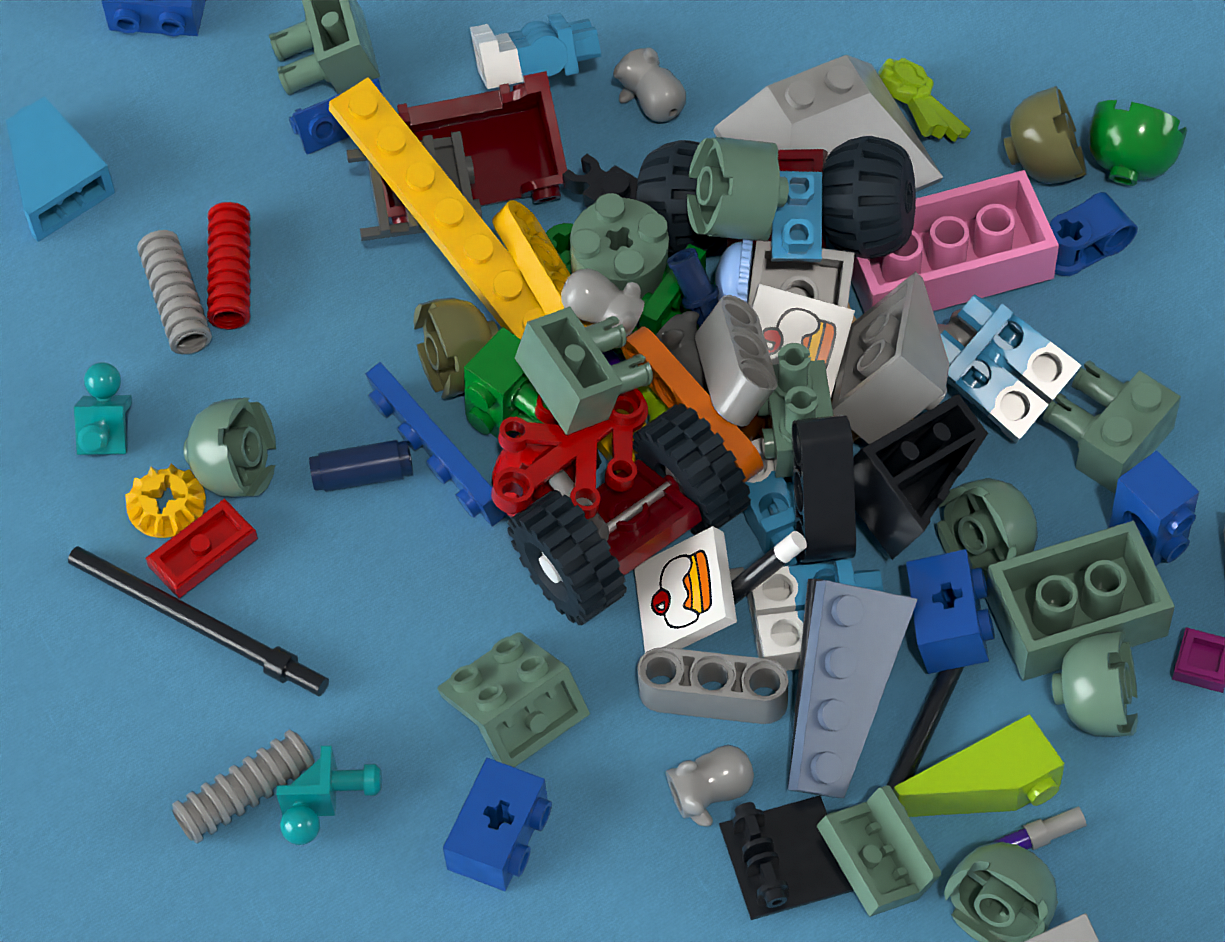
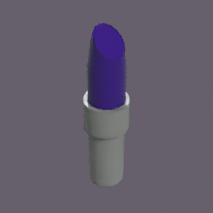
(1042, 832)

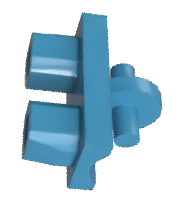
(798, 224)

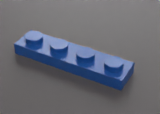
(421, 431)

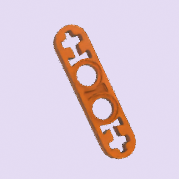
(677, 386)

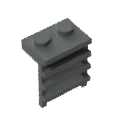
(450, 157)

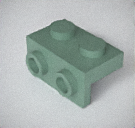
(880, 852)

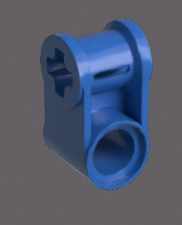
(1090, 233)

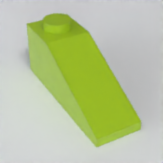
(989, 776)

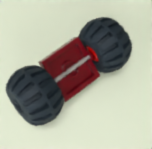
(864, 194)

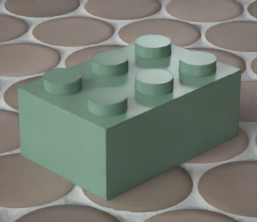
(1077, 591)

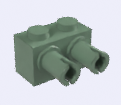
(340, 46)
(571, 371)
(799, 394)
(1128, 430)

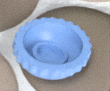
(734, 270)

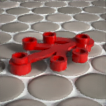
(575, 446)

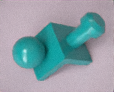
(101, 417)
(315, 795)

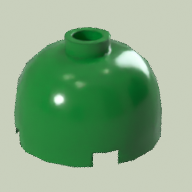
(1134, 142)

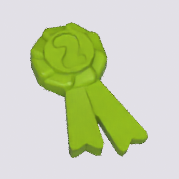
(913, 87)

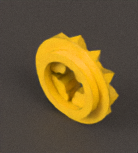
(177, 514)

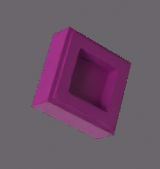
(1201, 660)

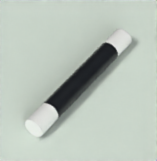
(767, 565)

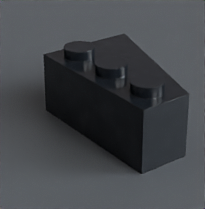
(911, 471)

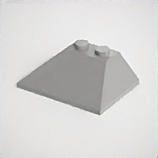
(827, 109)

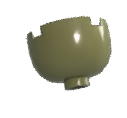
(1045, 138)
(452, 337)

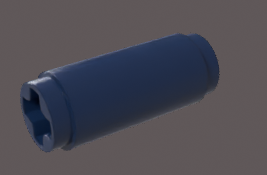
(361, 465)

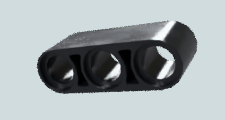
(824, 487)

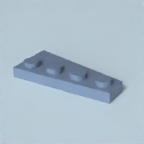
(845, 673)

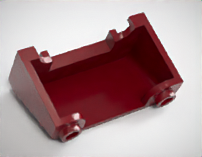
(506, 134)

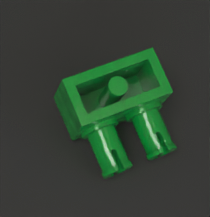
(498, 386)

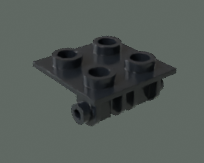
(782, 857)

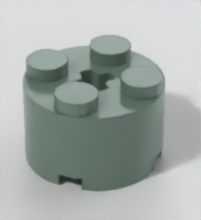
(736, 188)
(621, 241)

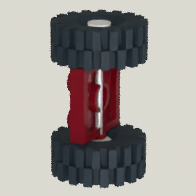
(679, 486)

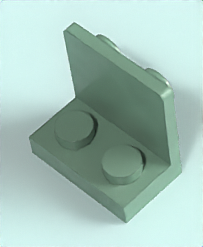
(516, 698)

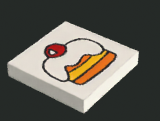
(805, 321)
(685, 592)

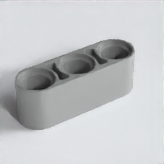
(735, 360)
(694, 668)

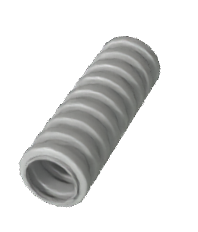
(174, 292)
(242, 786)

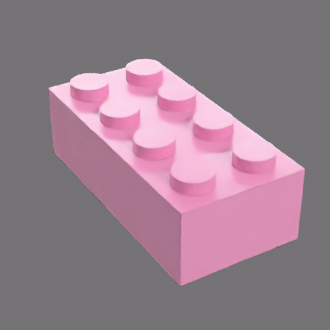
(967, 244)

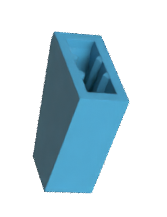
(54, 168)

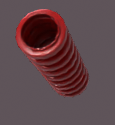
(228, 265)

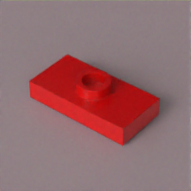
(201, 548)

